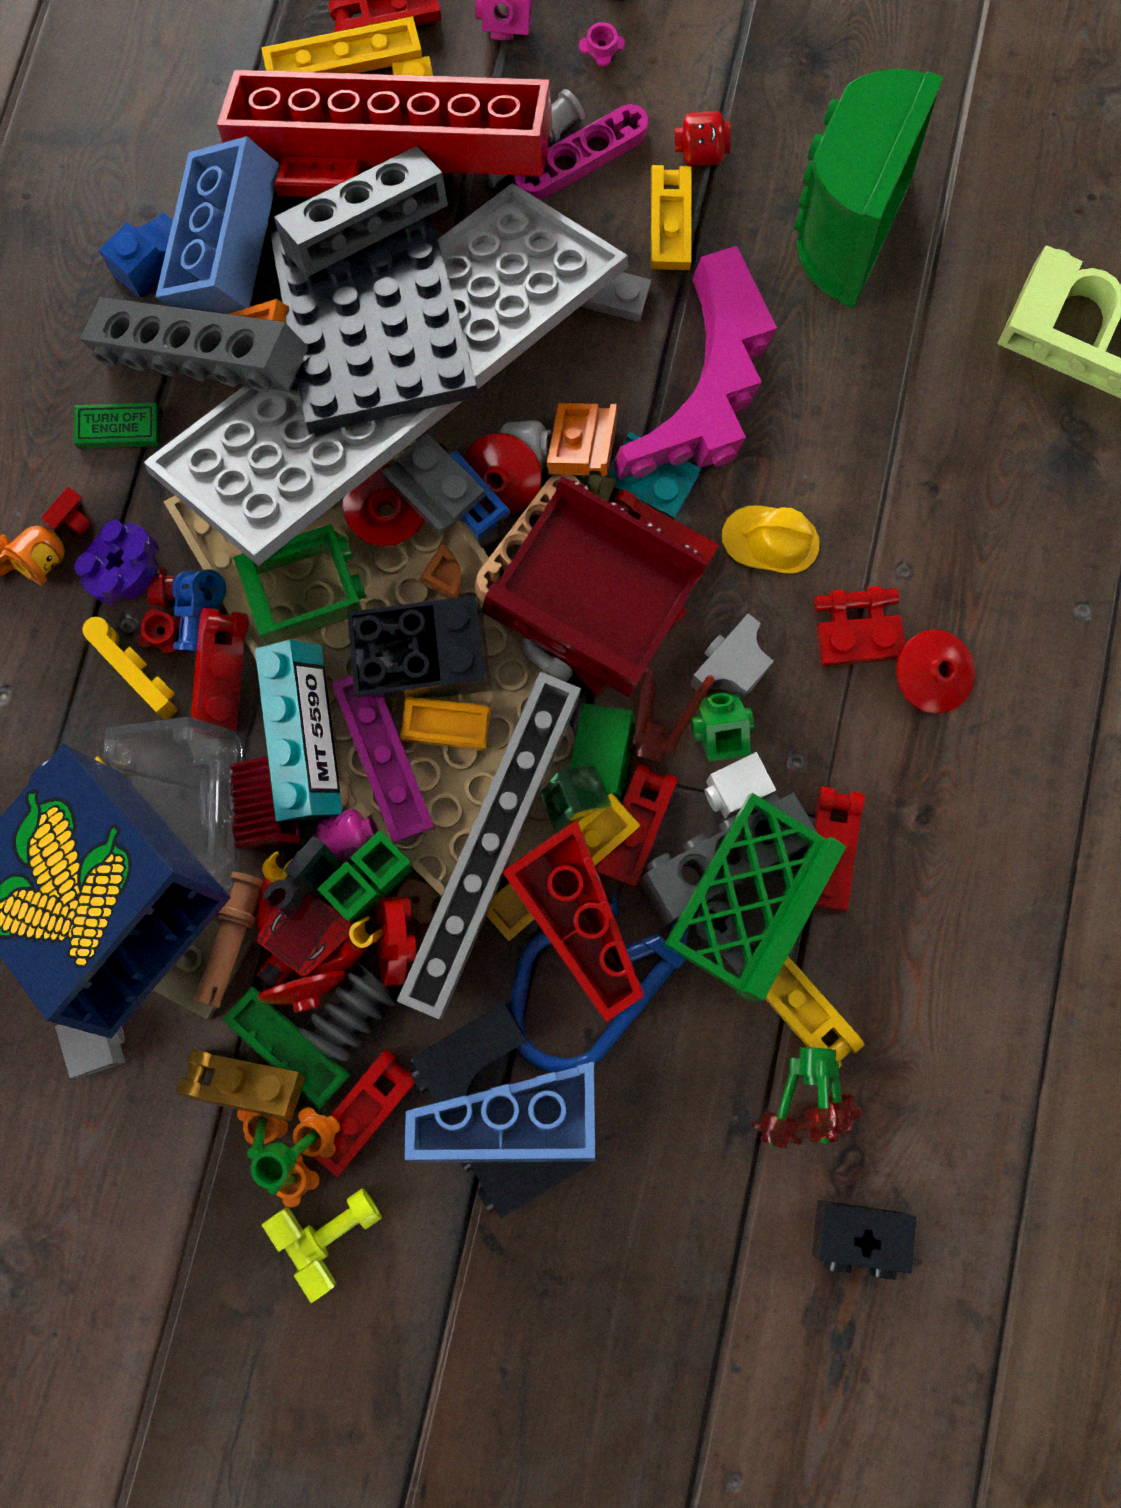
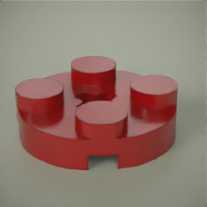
(395, 947)

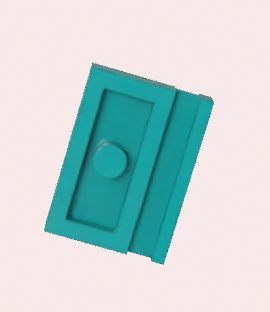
(663, 488)

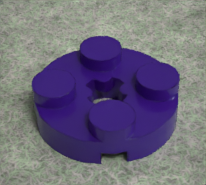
(99, 562)

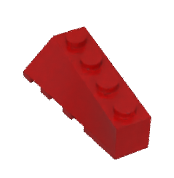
(572, 909)

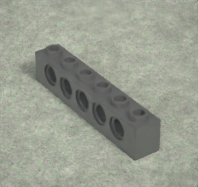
(195, 344)

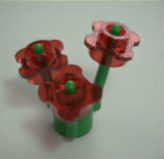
(834, 1112)

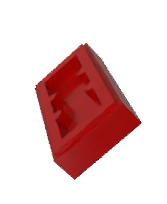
(313, 175)

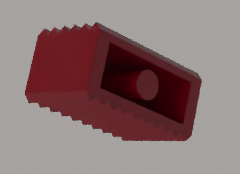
(254, 810)

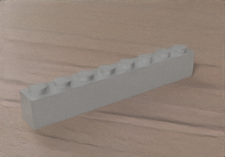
(489, 847)

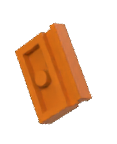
(582, 439)

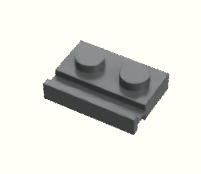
(433, 484)

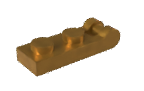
(242, 1085)

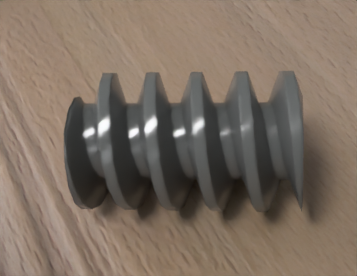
(349, 1015)

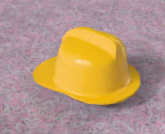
(771, 539)

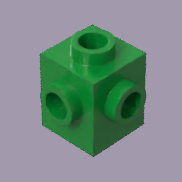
(723, 727)

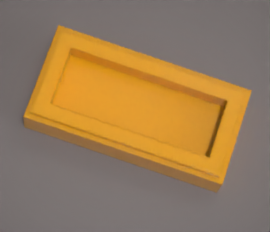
(445, 723)

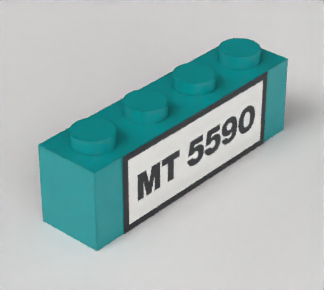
(298, 731)

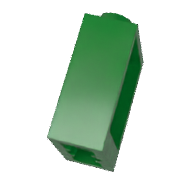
(297, 549)

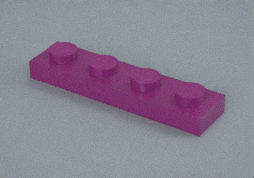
(384, 763)

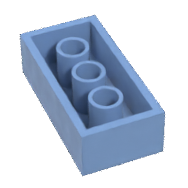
(218, 228)

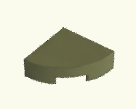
(598, 484)

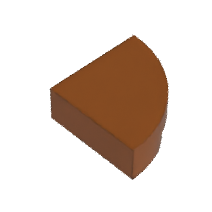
(443, 574)

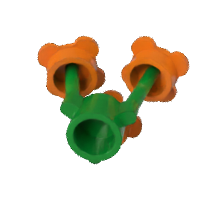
(281, 1167)

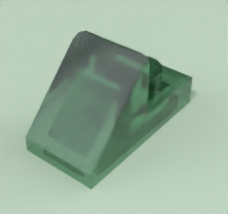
(573, 795)

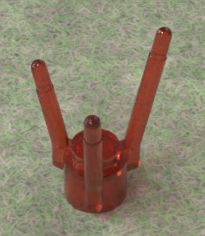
(651, 738)

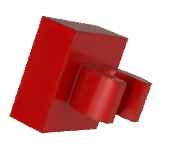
(65, 512)

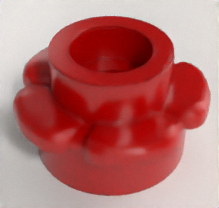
(160, 589)

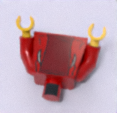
(310, 940)

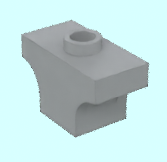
(735, 661)

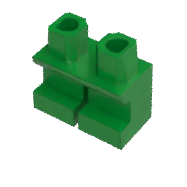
(358, 887)

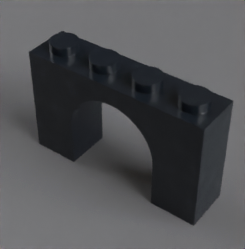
(449, 1073)

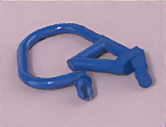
(659, 974)

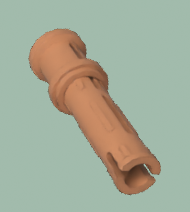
(235, 920)

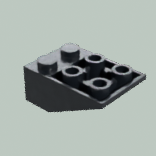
(419, 649)

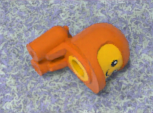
(31, 553)

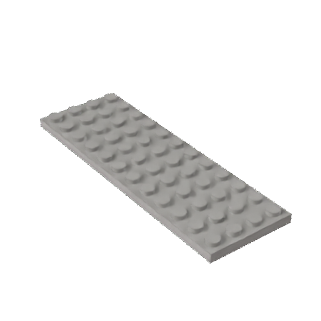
(251, 458)

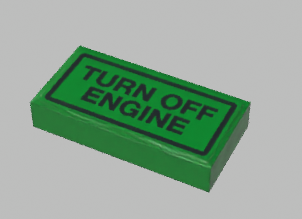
(117, 425)

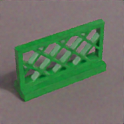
(788, 917)

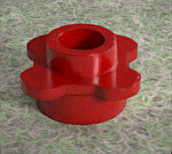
(151, 623)

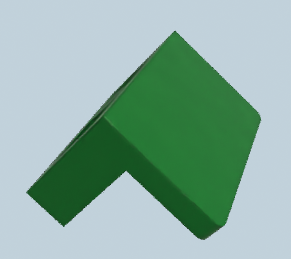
(605, 742)

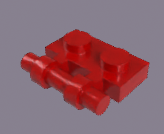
(859, 640)

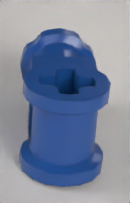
(191, 602)

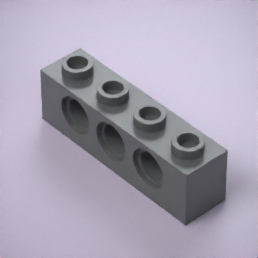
(361, 211)
(669, 890)

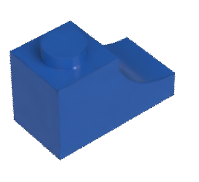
(138, 253)

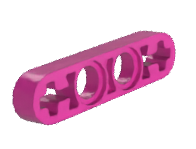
(585, 158)

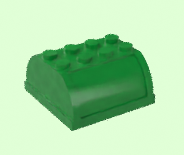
(861, 176)

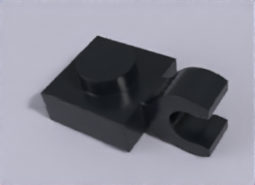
(306, 873)

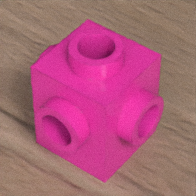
(501, 24)

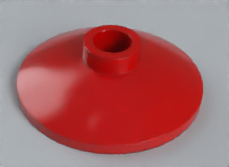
(513, 462)
(363, 517)
(919, 673)
(304, 992)

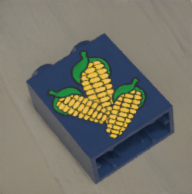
(95, 894)

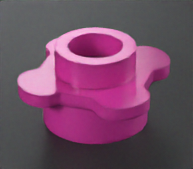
(603, 34)

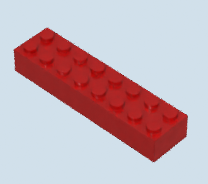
(454, 121)

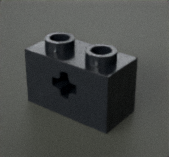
(890, 1232)

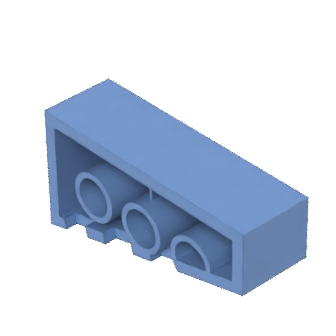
(517, 1122)

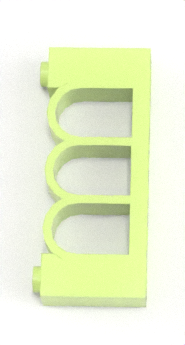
(1038, 307)

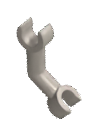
(549, 664)

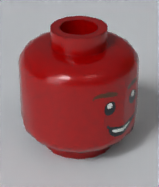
(703, 138)

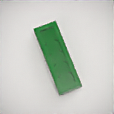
(284, 1047)

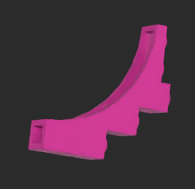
(736, 330)

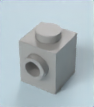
(89, 1052)

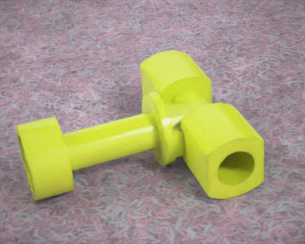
(308, 1246)

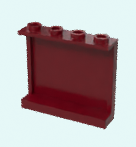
(595, 586)

